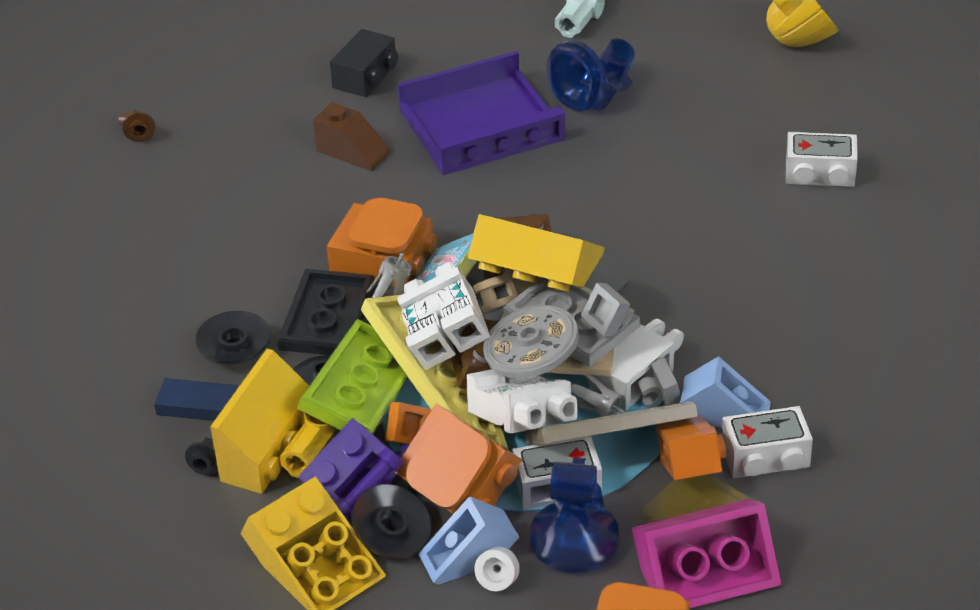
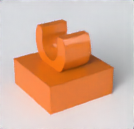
(404, 422)

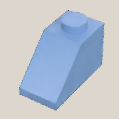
(721, 392)
(464, 538)

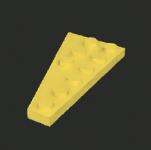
(436, 384)

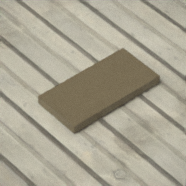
(610, 423)

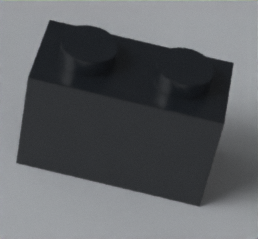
(363, 62)

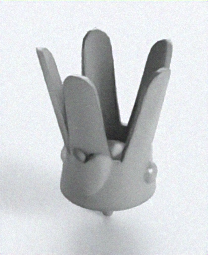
(391, 270)
(603, 404)

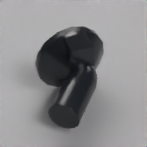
(202, 457)

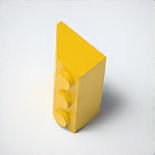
(533, 253)
(258, 424)

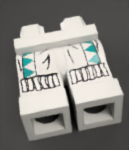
(440, 313)
(520, 402)

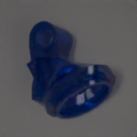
(584, 79)
(577, 528)

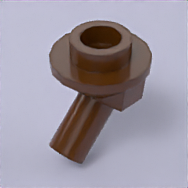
(137, 125)

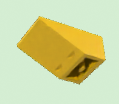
(311, 548)

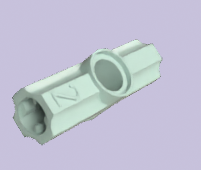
(576, 15)

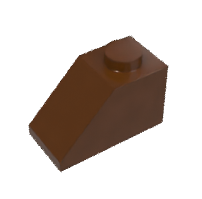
(348, 137)

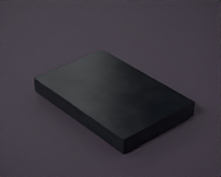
(324, 310)

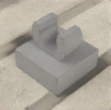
(607, 310)
(660, 386)

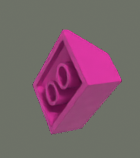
(735, 557)

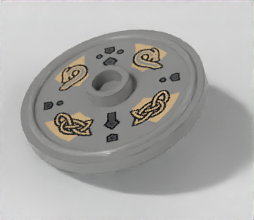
(531, 341)

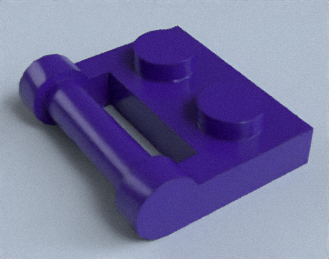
(345, 459)

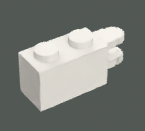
(634, 358)

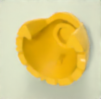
(799, 22)

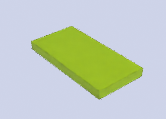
(355, 381)

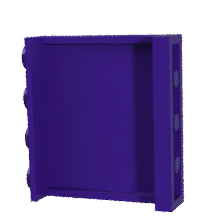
(478, 113)

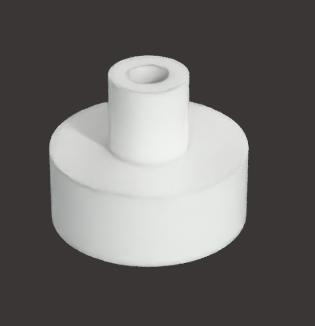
(496, 568)

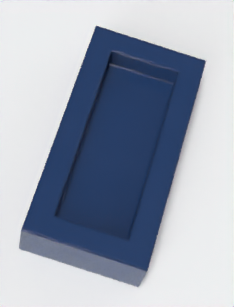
(193, 399)

